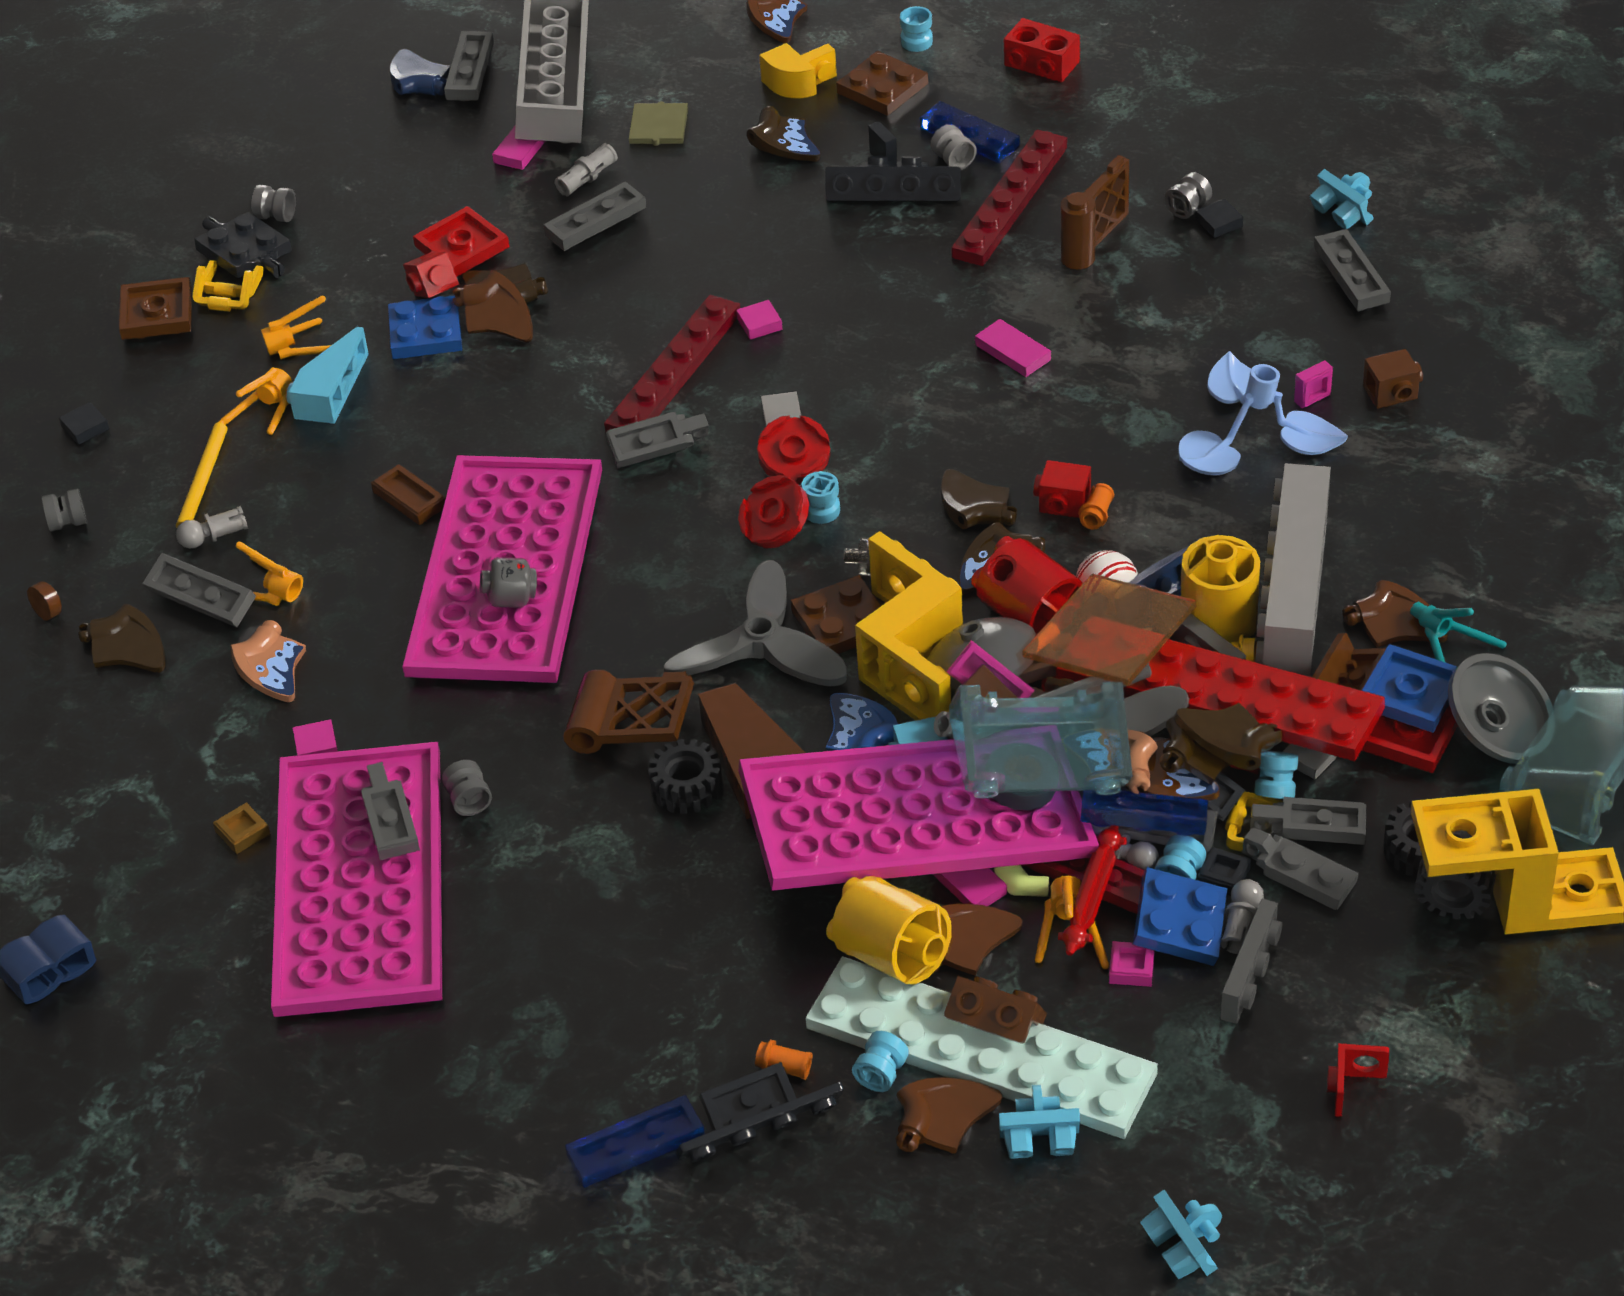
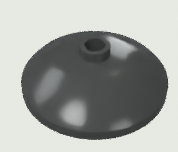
(998, 636)
(1498, 705)

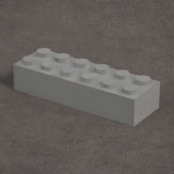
(552, 70)
(1294, 570)

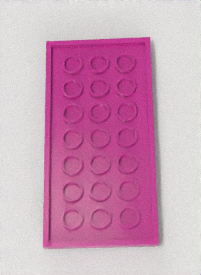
(508, 511)
(895, 817)
(343, 919)

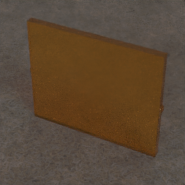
(1109, 629)

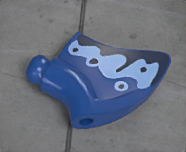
(859, 723)

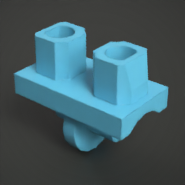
(1349, 195)
(1039, 1118)
(1189, 1253)

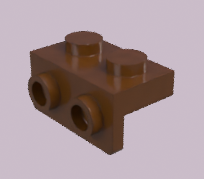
(1348, 665)
(992, 1010)

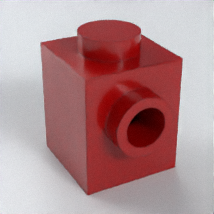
(430, 274)
(1062, 488)

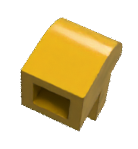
(796, 74)

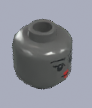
(509, 582)

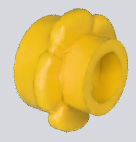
(1246, 646)

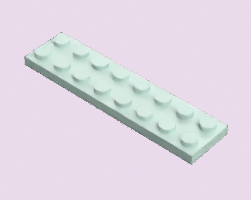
(1083, 1073)

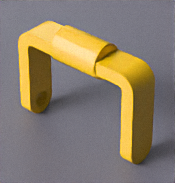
(228, 289)
(221, 303)
(1237, 817)

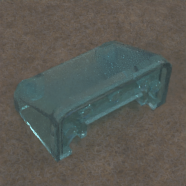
(1041, 741)
(1576, 760)

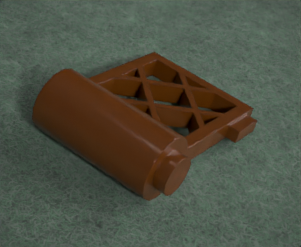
(1088, 219)
(602, 706)

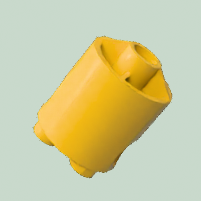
(1224, 581)
(890, 929)

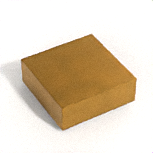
(241, 828)

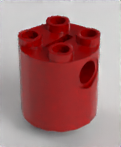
(1024, 583)

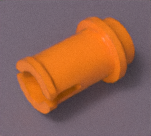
(1094, 512)
(794, 1061)

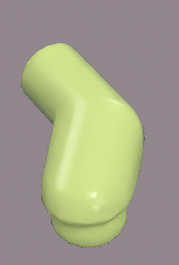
(1021, 883)

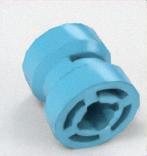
(916, 34)
(822, 494)
(1276, 775)
(1182, 856)
(882, 1057)

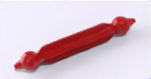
(1092, 890)

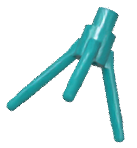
(1439, 622)

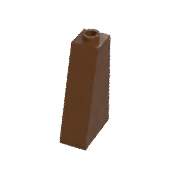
(739, 732)

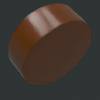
(44, 600)

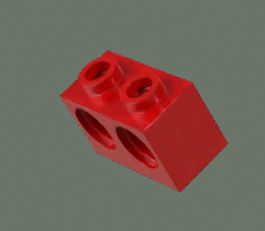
(1042, 50)

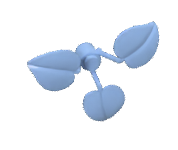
(1255, 387)

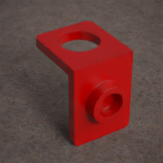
(1347, 1067)

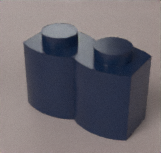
(45, 958)

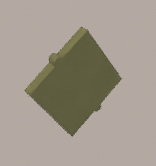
(658, 123)

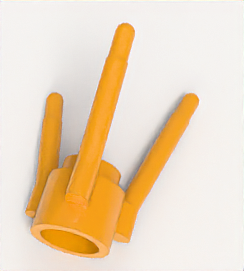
(280, 336)
(270, 389)
(279, 581)
(1063, 895)

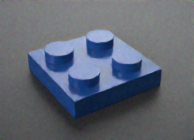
(424, 327)
(1412, 687)
(1180, 916)

